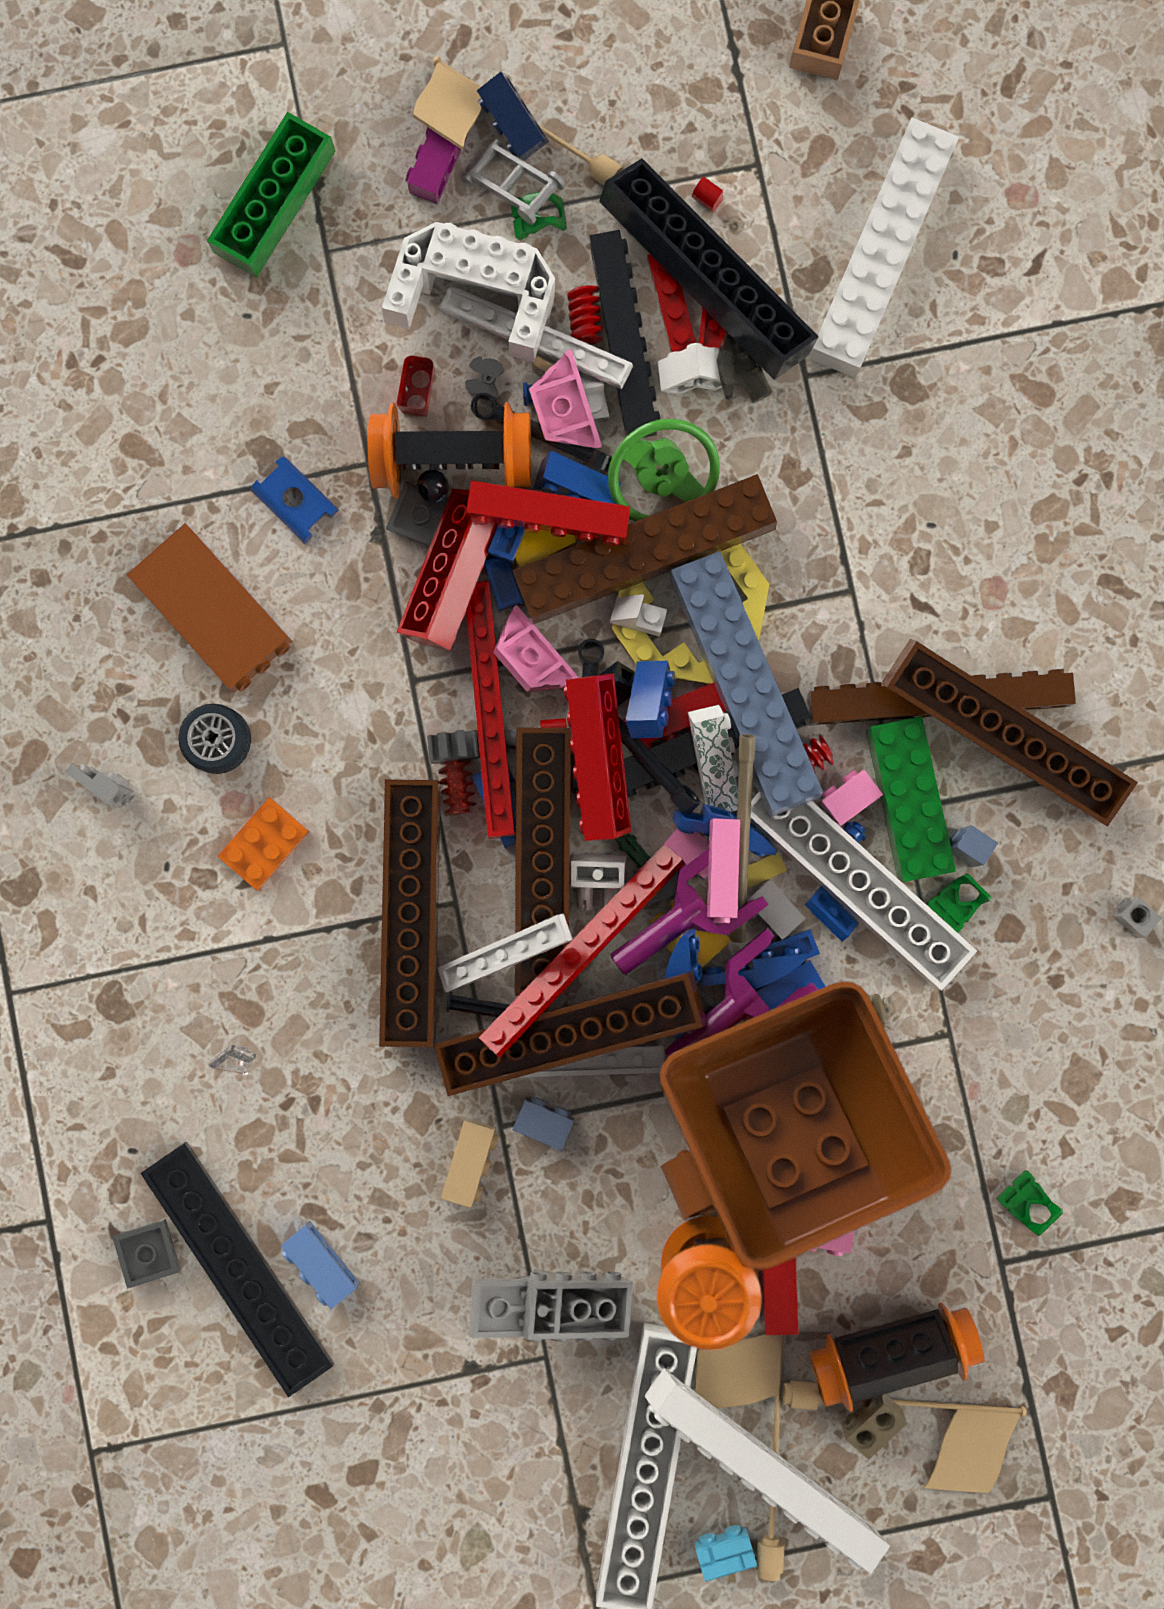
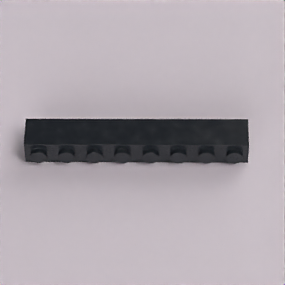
(623, 327)
(680, 754)

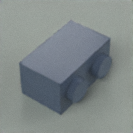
(971, 845)
(544, 1123)

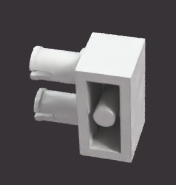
(597, 872)

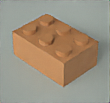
(824, 37)

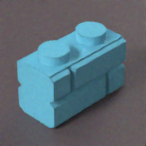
(725, 1553)

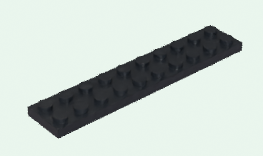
(237, 1269)

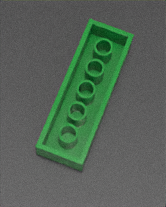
(271, 194)
(910, 799)

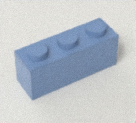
(319, 1265)

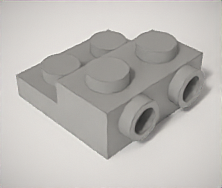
(107, 787)

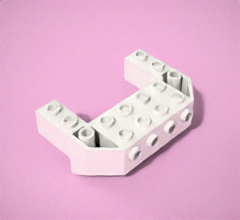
(477, 262)

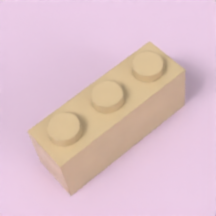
(469, 1163)

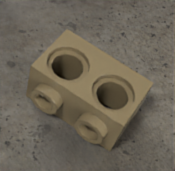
(877, 1428)

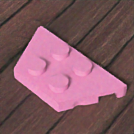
(564, 405)
(530, 655)

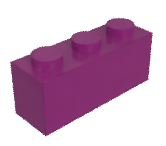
(432, 167)

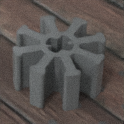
(453, 746)

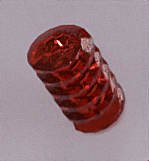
(456, 787)

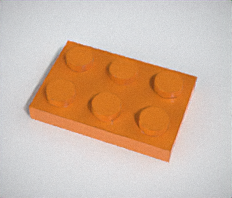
(263, 843)

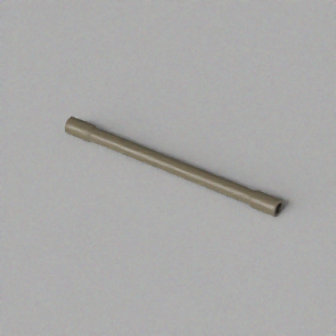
(746, 757)

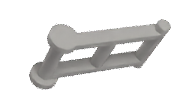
(527, 212)

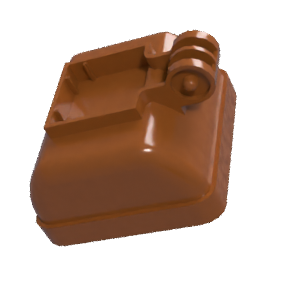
(799, 1127)

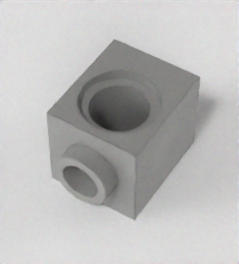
(1147, 920)

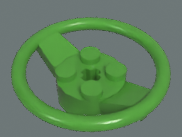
(673, 475)

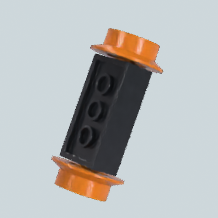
(896, 1356)

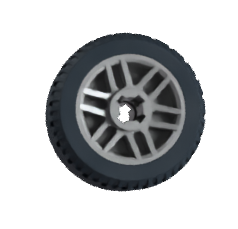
(200, 729)

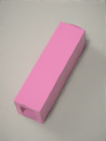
(723, 869)

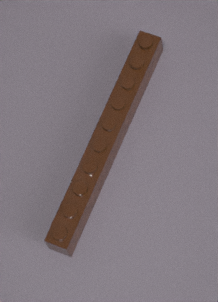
(880, 703)

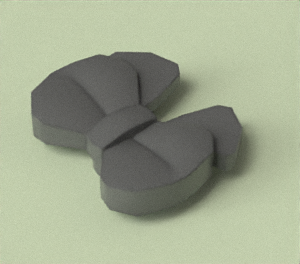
(490, 371)

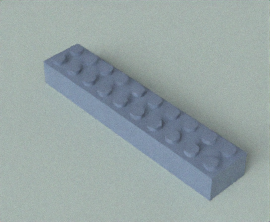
(745, 682)

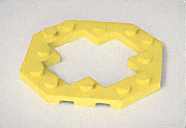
(681, 660)

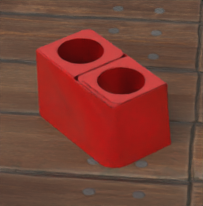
(417, 363)

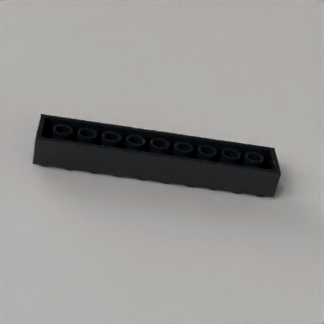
(708, 268)

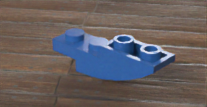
(700, 822)
(685, 958)
(766, 968)

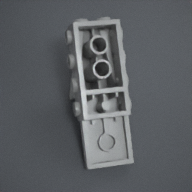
(552, 1306)

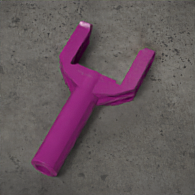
(687, 913)
(740, 999)

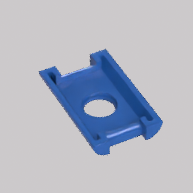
(298, 518)

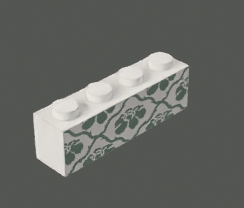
(714, 757)

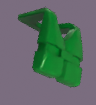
(523, 229)
(952, 910)
(1027, 1192)

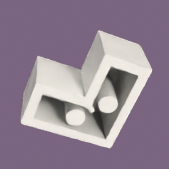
(690, 369)

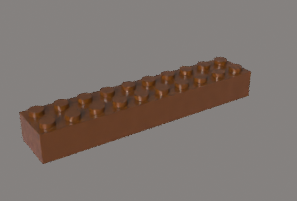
(650, 549)
(1009, 732)
(541, 838)
(410, 913)
(576, 1033)

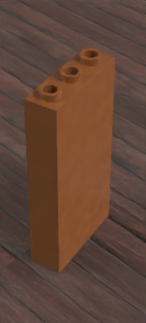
(210, 608)

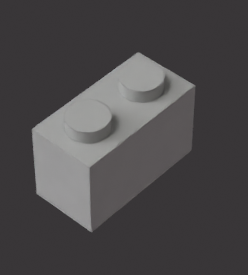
(780, 915)

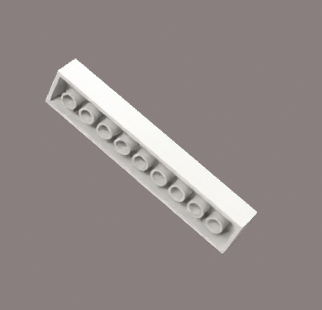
(883, 247)
(866, 890)
(766, 1472)
(643, 1480)

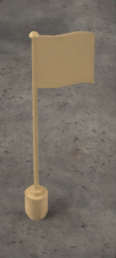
(452, 106)
(739, 1377)
(970, 1446)

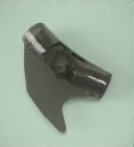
(740, 369)

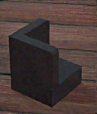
(623, 680)

